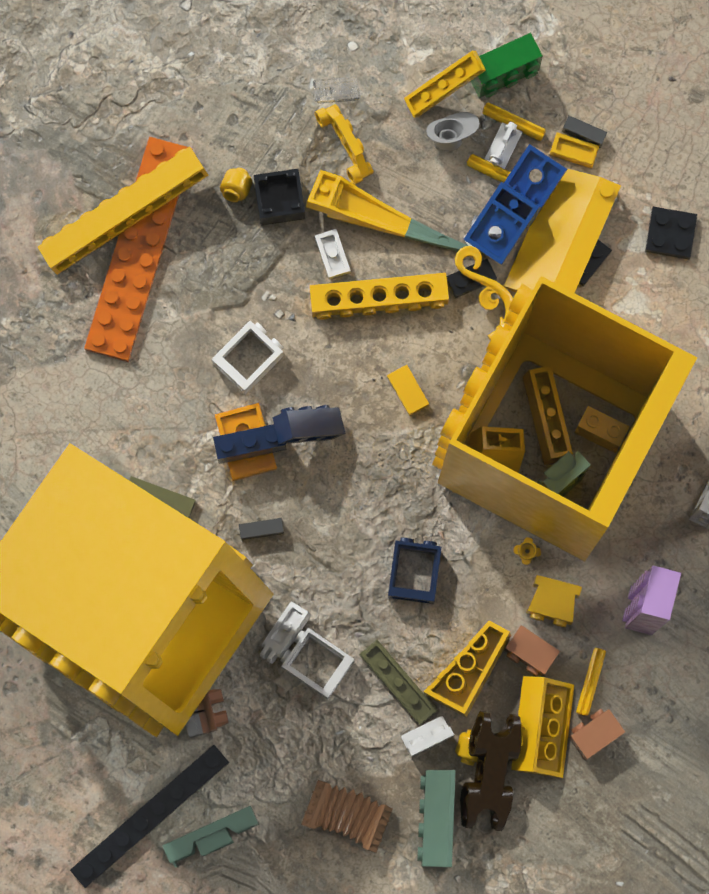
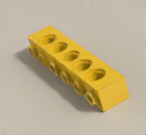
(389, 287)

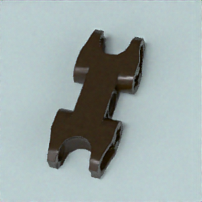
(488, 785)

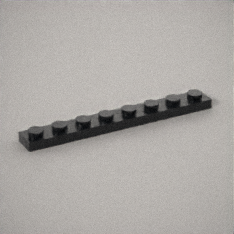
(149, 816)

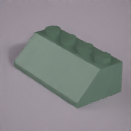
(437, 818)

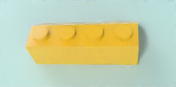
(544, 726)

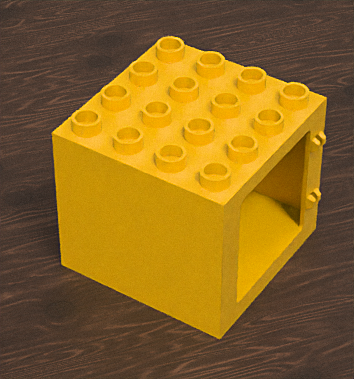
(591, 352)
(124, 593)

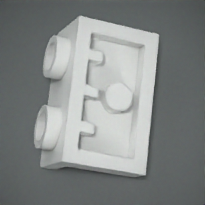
(427, 736)

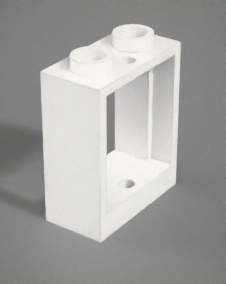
(231, 373)
(301, 639)

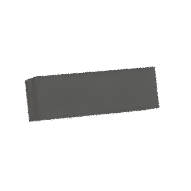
(584, 131)
(261, 529)

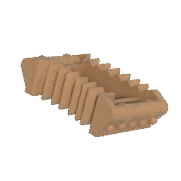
(347, 814)

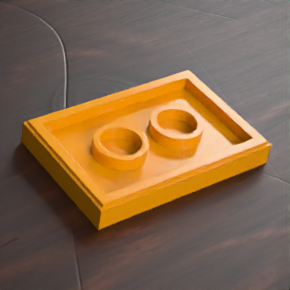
(240, 420)

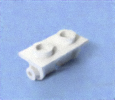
(503, 144)

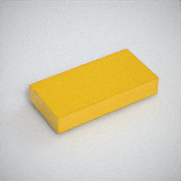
(574, 150)
(408, 390)

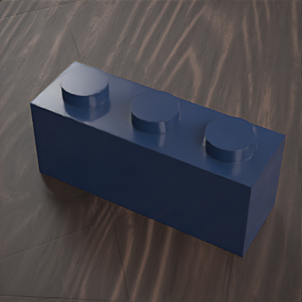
(308, 424)
(247, 444)

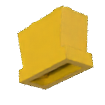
(601, 429)
(553, 601)

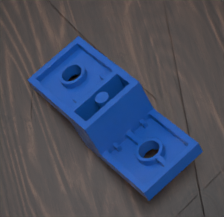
(515, 204)

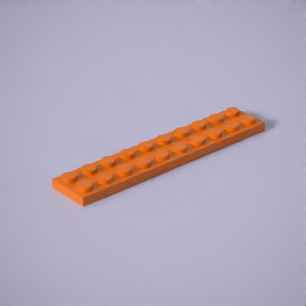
(132, 269)

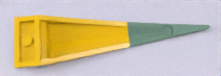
(351, 204)

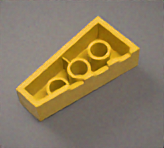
(468, 672)

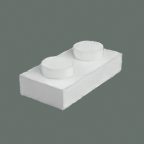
(332, 254)

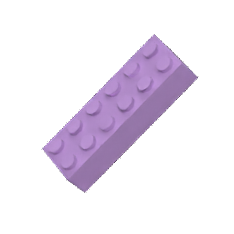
(651, 600)

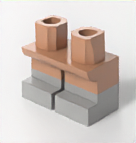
(207, 721)

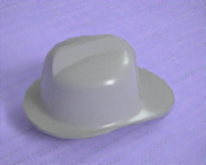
(451, 130)

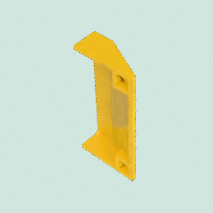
(564, 232)

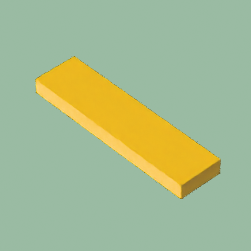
(444, 84)

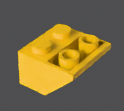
(500, 444)

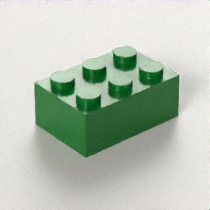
(508, 65)

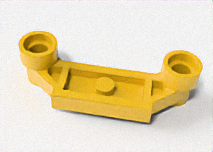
(353, 146)

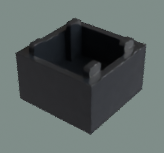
(279, 197)

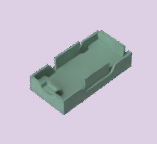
(565, 473)
(210, 837)

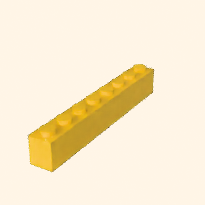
(122, 210)

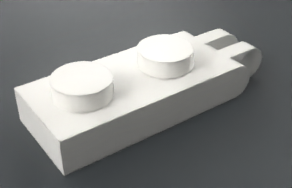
(284, 632)

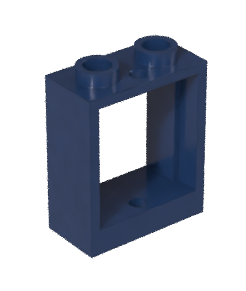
(427, 547)

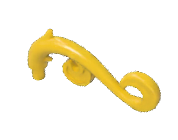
(491, 285)

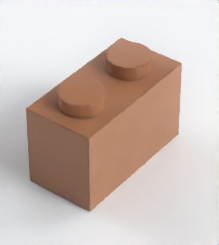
(531, 651)
(596, 734)

